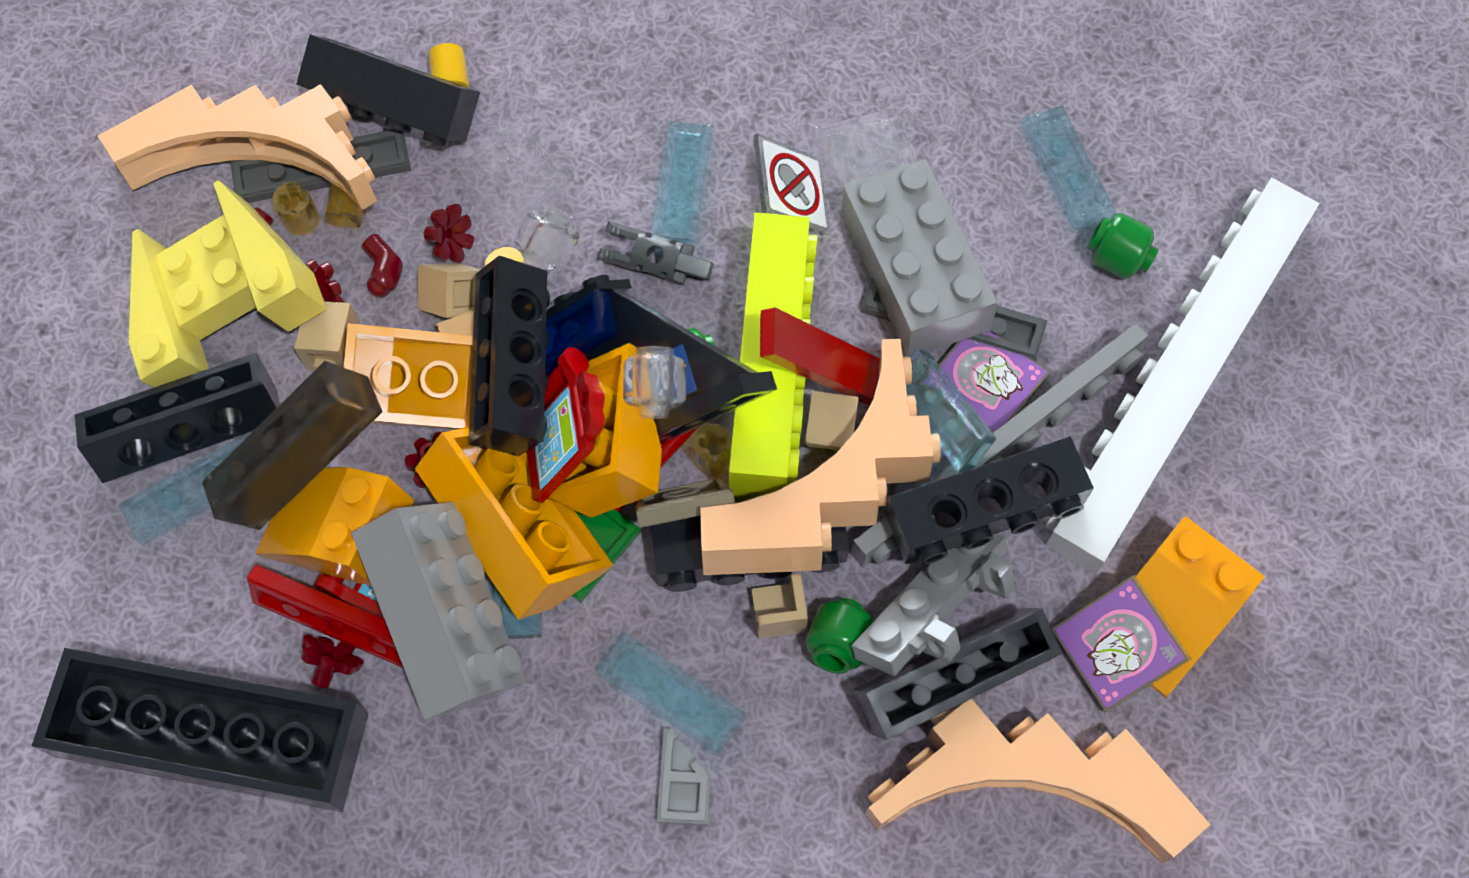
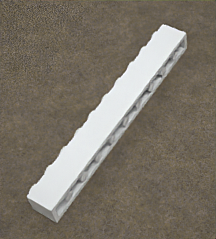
(1183, 373)

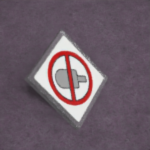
(791, 183)

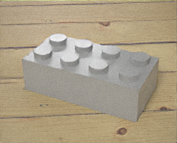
(918, 258)
(438, 608)

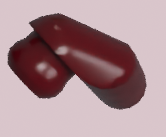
(386, 267)

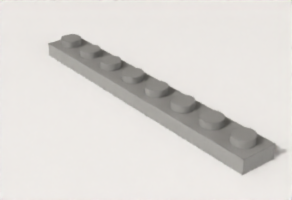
(1022, 430)

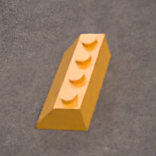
(527, 547)

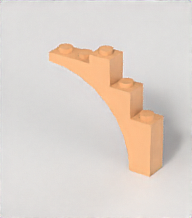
(196, 132)
(794, 524)
(1116, 781)

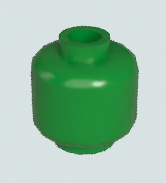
(1122, 246)
(834, 631)

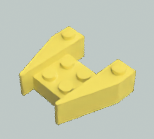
(209, 282)

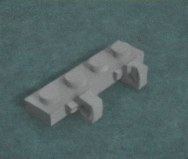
(918, 613)

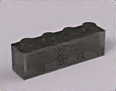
(291, 446)

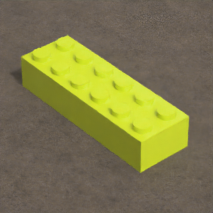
(770, 427)

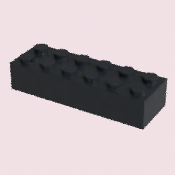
(202, 729)

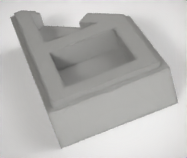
(683, 785)

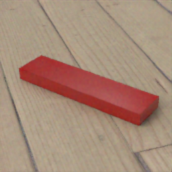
(818, 355)
(322, 613)

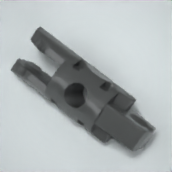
(674, 266)

